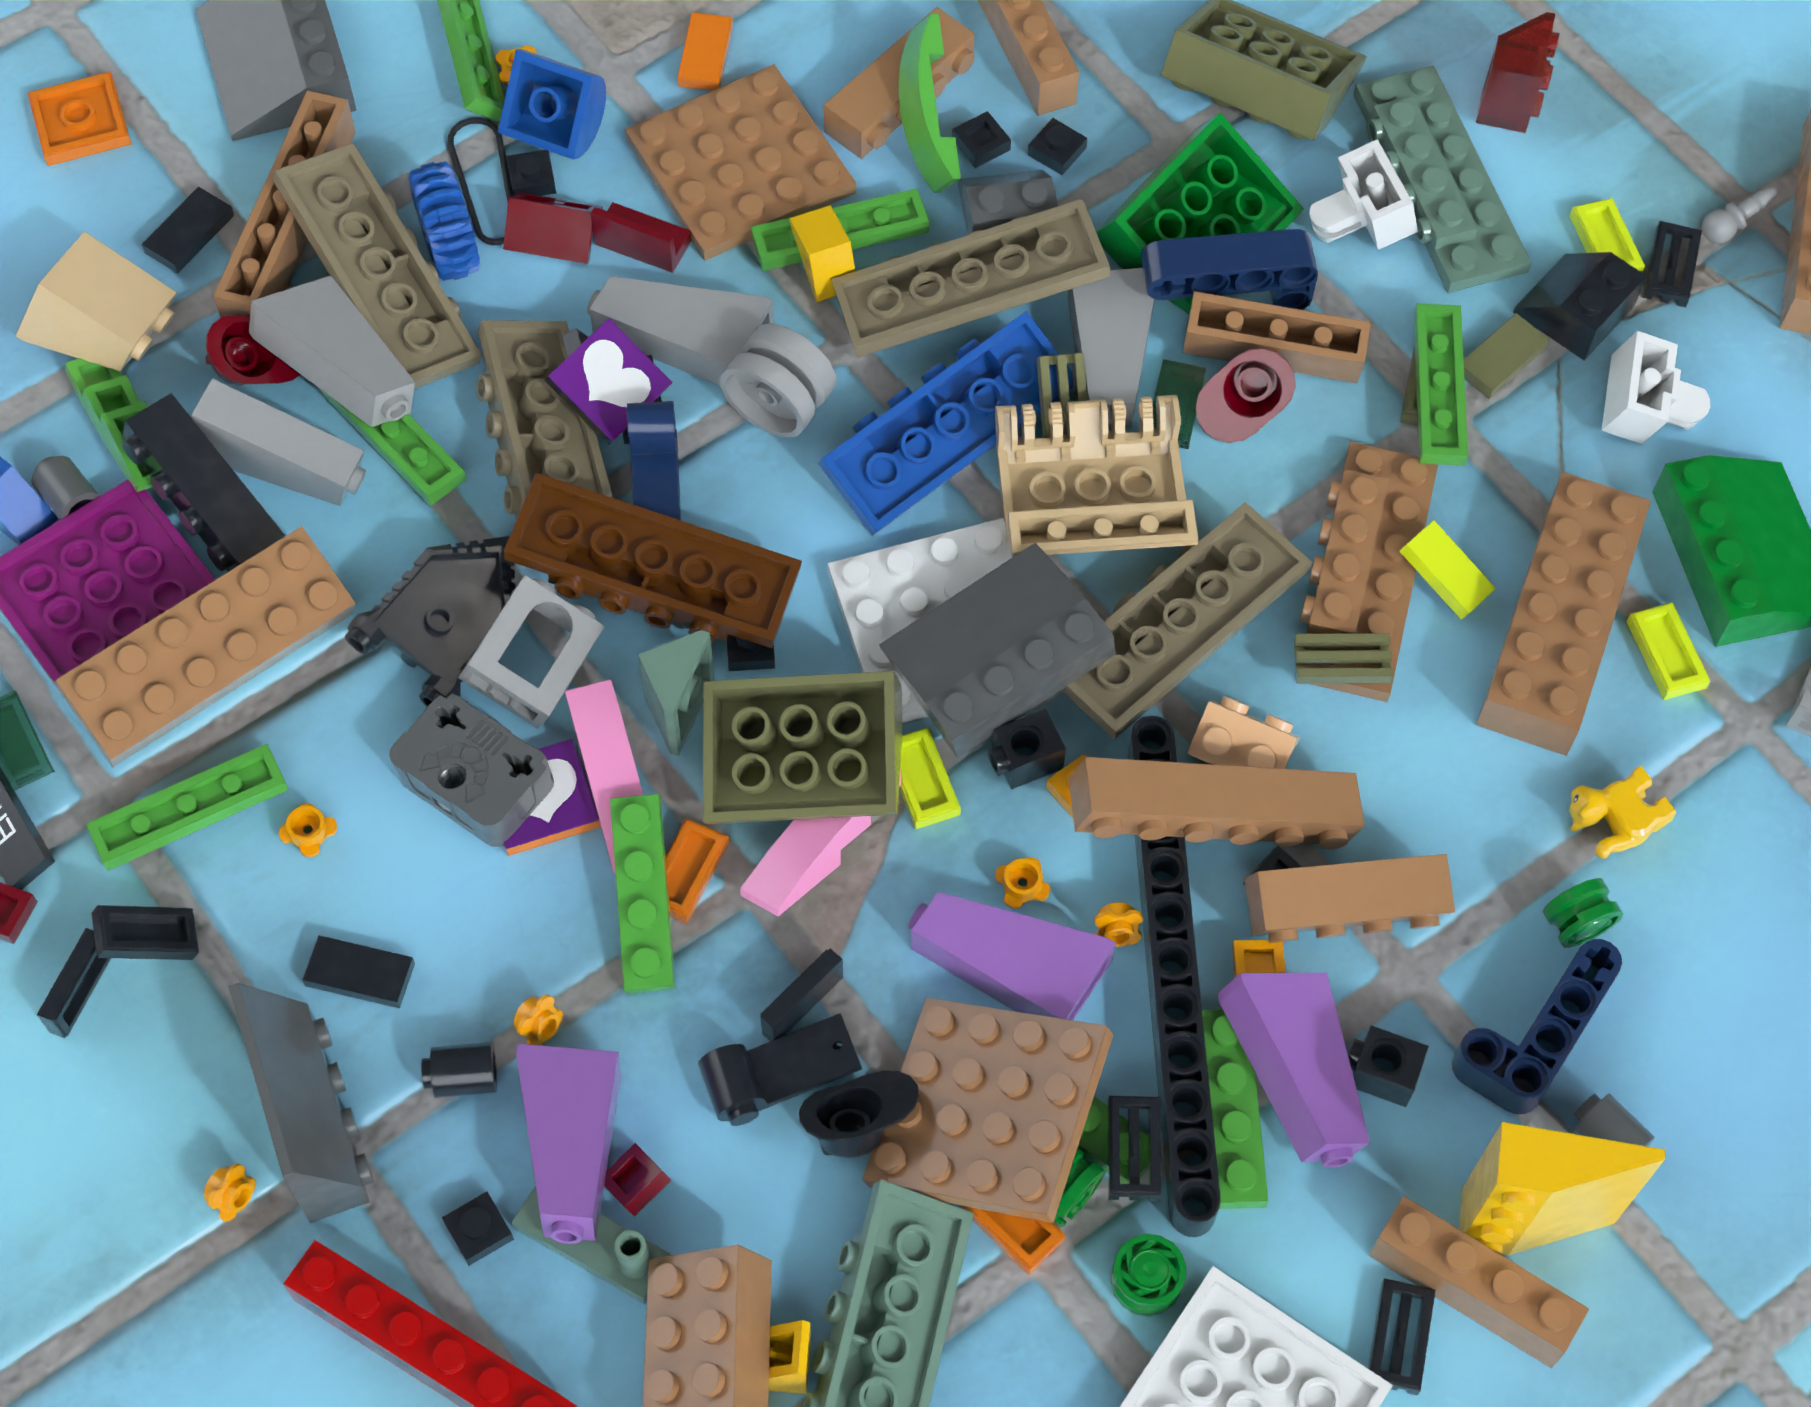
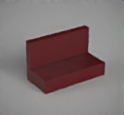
(549, 227)
(640, 236)

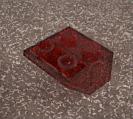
(1517, 73)

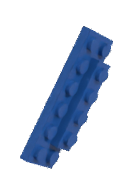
(940, 425)

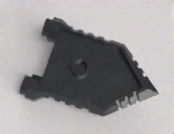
(440, 611)

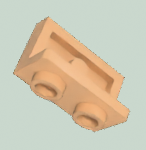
(1238, 739)

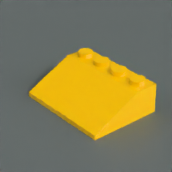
(1550, 1186)

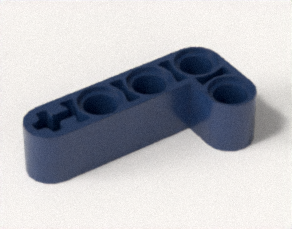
(1234, 265)
(654, 457)
(1552, 1023)

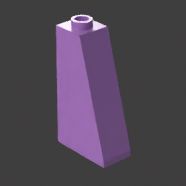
(1012, 956)
(1300, 1059)
(570, 1125)

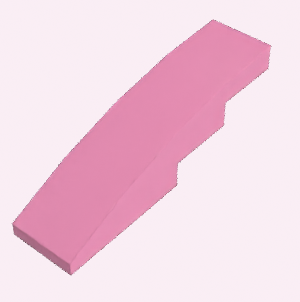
(603, 750)
(800, 860)

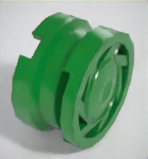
(1582, 912)
(1079, 1188)
(1148, 1274)

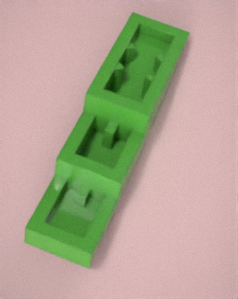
(109, 402)

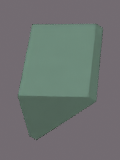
(674, 684)

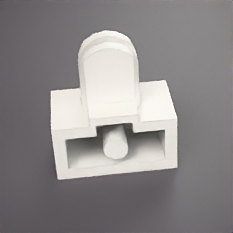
(1370, 199)
(1648, 392)

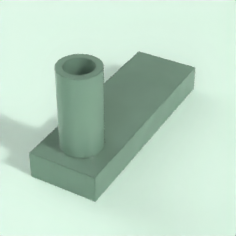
(616, 1255)

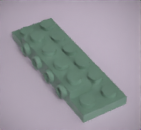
(1444, 177)
(891, 1303)

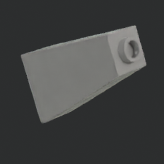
(681, 324)
(1112, 331)
(334, 348)
(277, 446)

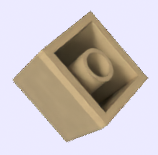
(97, 307)

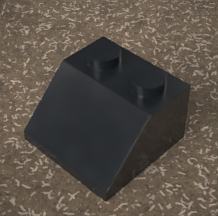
(1582, 300)

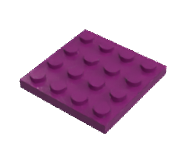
(96, 578)

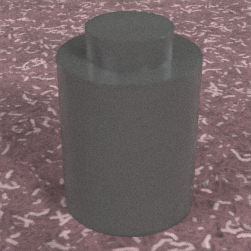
(62, 485)
(1610, 1121)

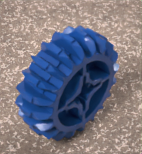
(444, 220)

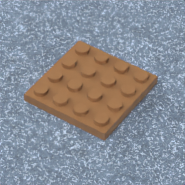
(739, 160)
(993, 1108)

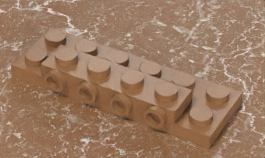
(1363, 576)

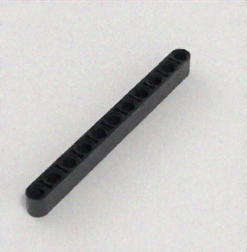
(1177, 991)

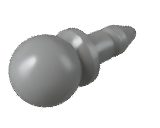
(1722, 224)

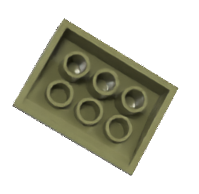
(1262, 66)
(801, 747)

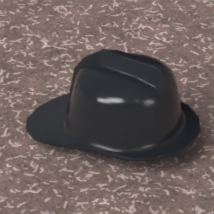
(854, 1114)

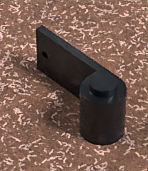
(756, 1079)

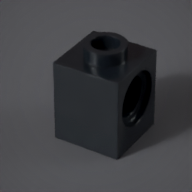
(1032, 732)
(1402, 1052)

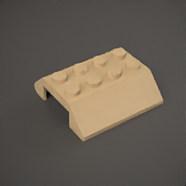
(1093, 483)

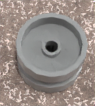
(778, 380)

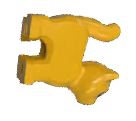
(1624, 811)

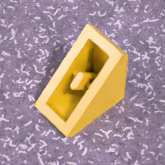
(823, 249)
(790, 1357)

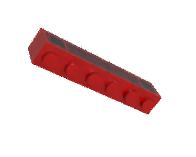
(411, 1335)

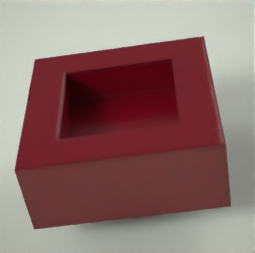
(14, 911)
(635, 1179)

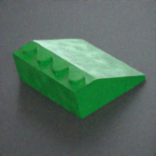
(1200, 190)
(1739, 544)

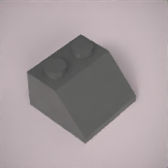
(1003, 197)

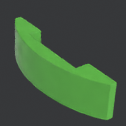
(933, 154)

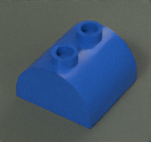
(552, 105)

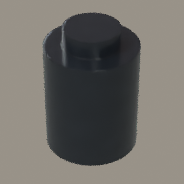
(460, 1070)

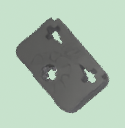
(479, 762)

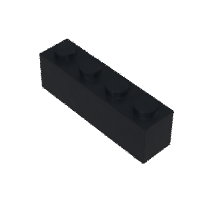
(199, 483)

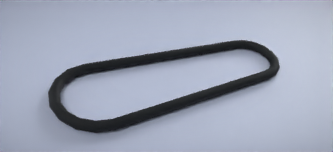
(478, 120)

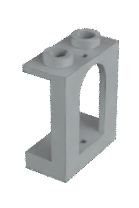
(510, 689)

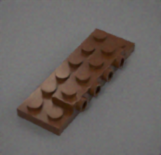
(651, 563)

